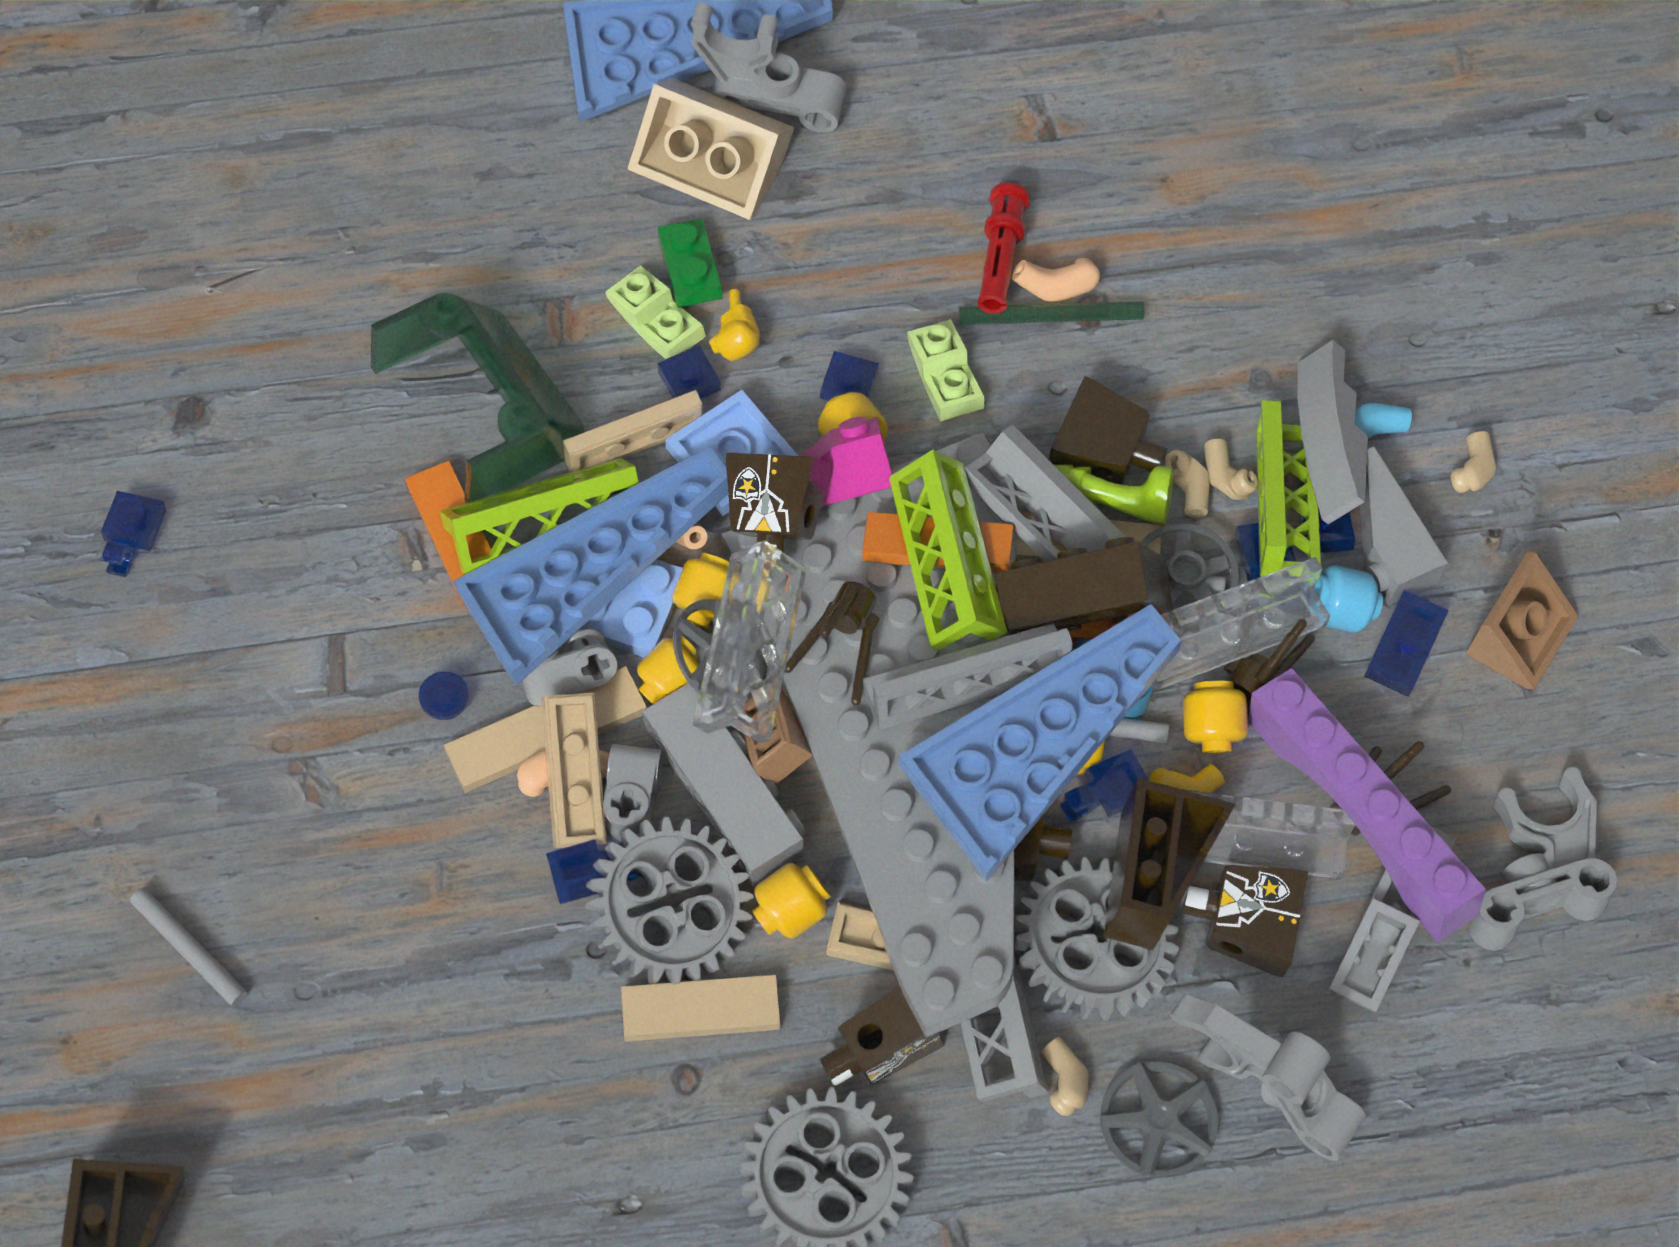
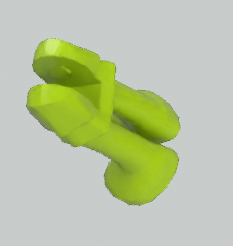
(1147, 502)

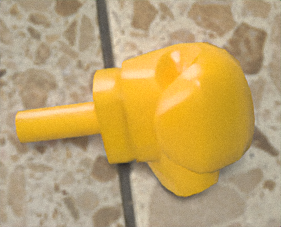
(737, 332)

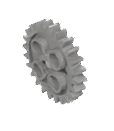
(683, 943)
(1103, 979)
(854, 1136)

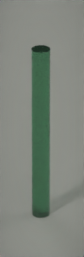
(1054, 313)

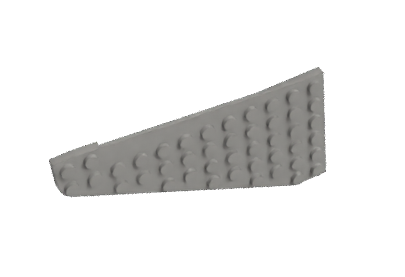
(934, 909)

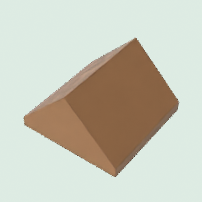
(1525, 625)

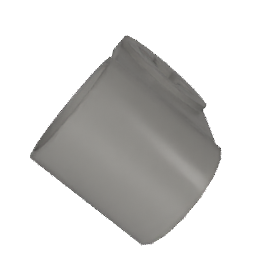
(569, 667)
(631, 786)

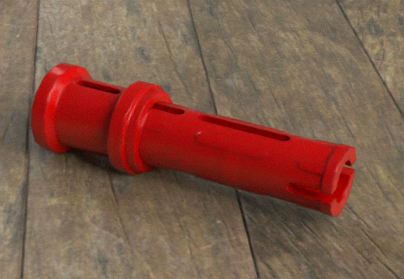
(1003, 231)

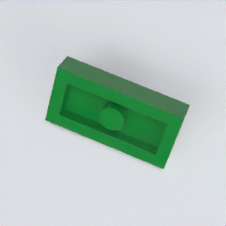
(689, 263)

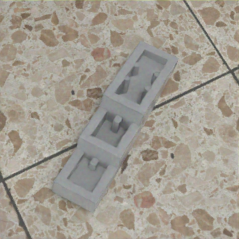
(1330, 438)
(1377, 944)

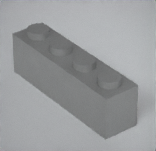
(726, 787)

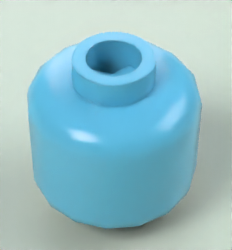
(1349, 598)

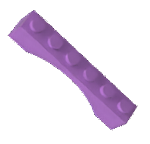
(1419, 862)

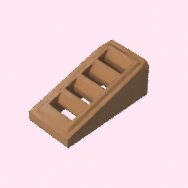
(788, 754)

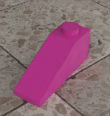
(856, 459)

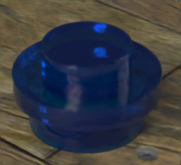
(443, 695)

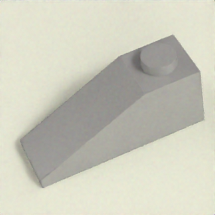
(1394, 538)

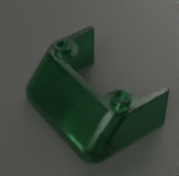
(534, 410)

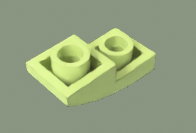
(654, 314)
(945, 370)

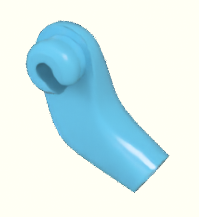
(1382, 418)

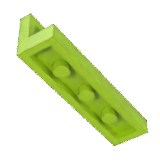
(1276, 499)
(529, 501)
(961, 547)

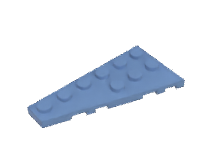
(632, 44)
(562, 578)
(1019, 751)

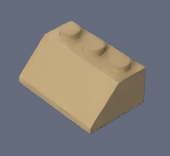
(709, 147)

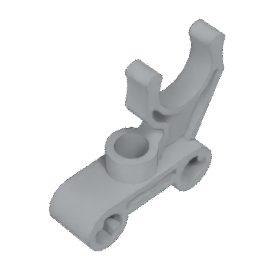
(749, 70)
(1554, 877)
(1289, 1074)

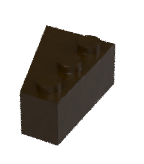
(1084, 587)
(1157, 856)
(119, 1203)

